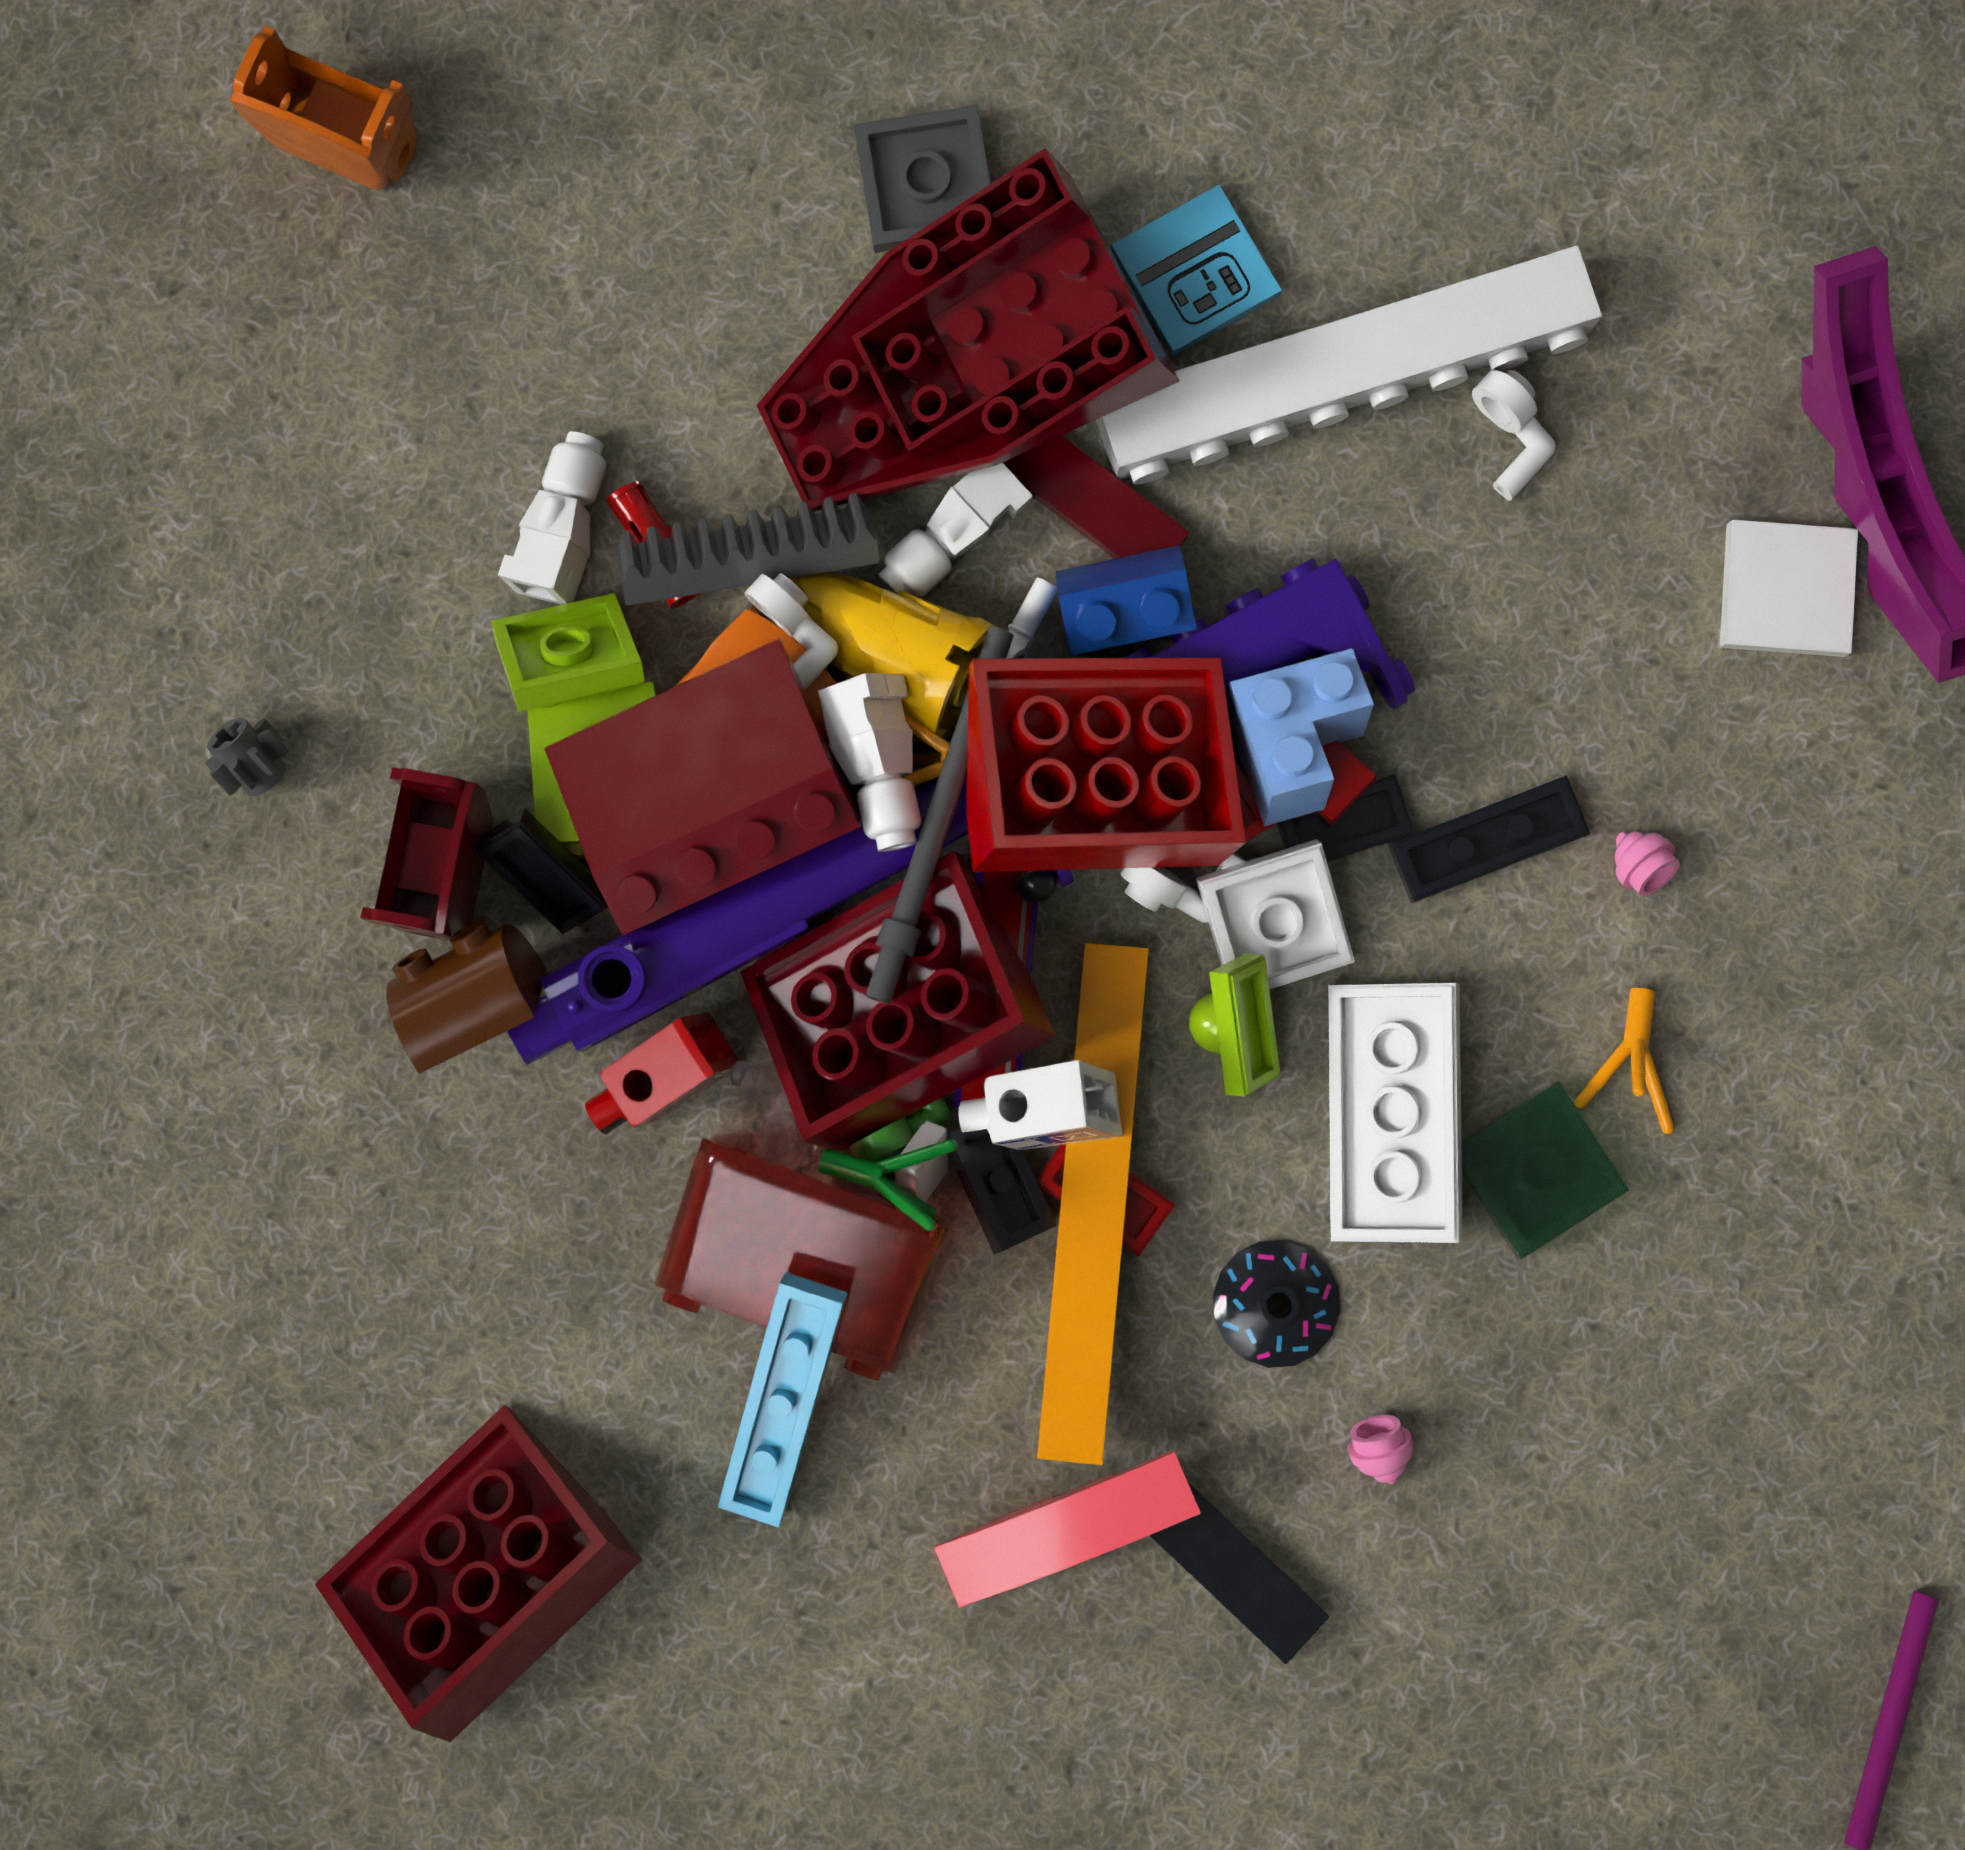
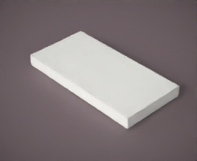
(1395, 1113)

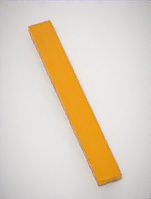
(1093, 1217)

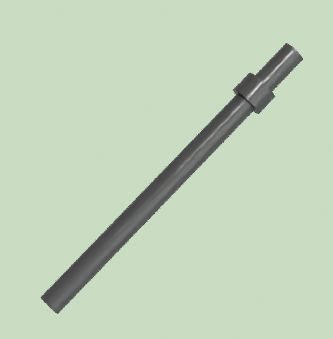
(899, 935)

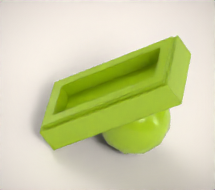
(1239, 1024)

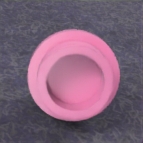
(1644, 861)
(1381, 1447)

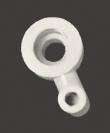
(1510, 405)
(782, 604)
(1160, 886)

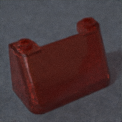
(756, 1219)

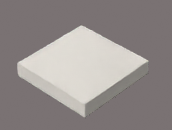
(1788, 588)
(1278, 909)

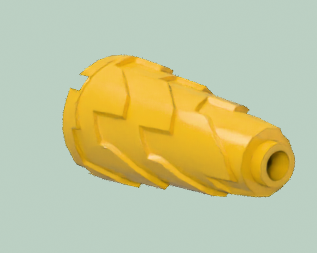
(899, 636)

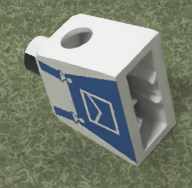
(1045, 1107)

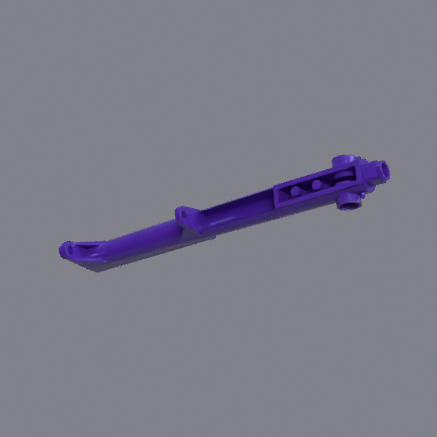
(711, 938)

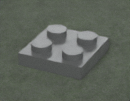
(919, 170)

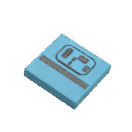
(1195, 270)

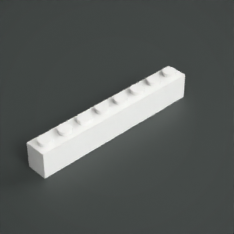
(1354, 363)

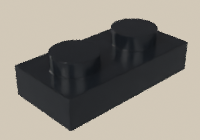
(1000, 1191)

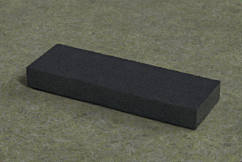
(1488, 839)
(1243, 1579)

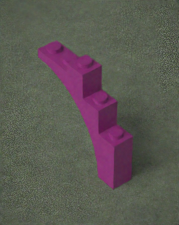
(1879, 478)

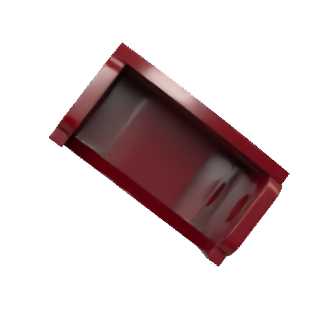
(431, 855)

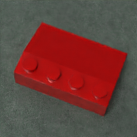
(1100, 764)

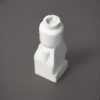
(557, 525)
(956, 526)
(875, 750)

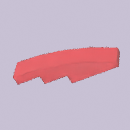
(1067, 1529)

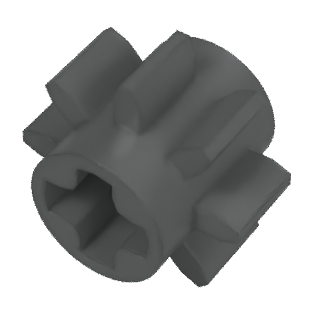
(246, 757)

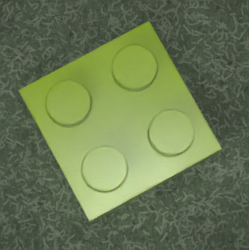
(567, 652)

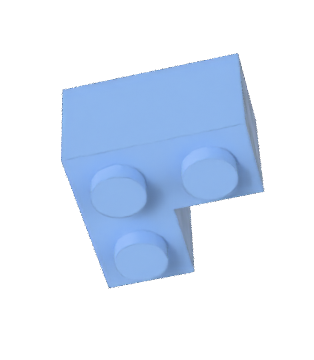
(1286, 719)

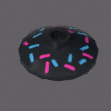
(1243, 1297)

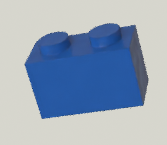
(1125, 600)

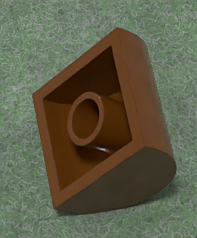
(465, 994)

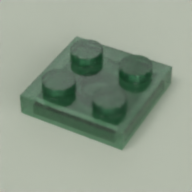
(1539, 1170)

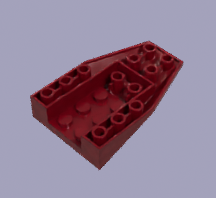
(967, 346)

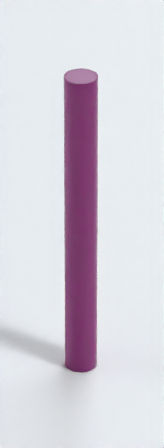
(1891, 1721)

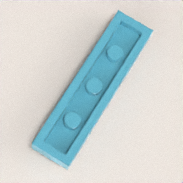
(782, 1399)

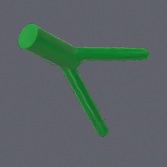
(873, 1175)

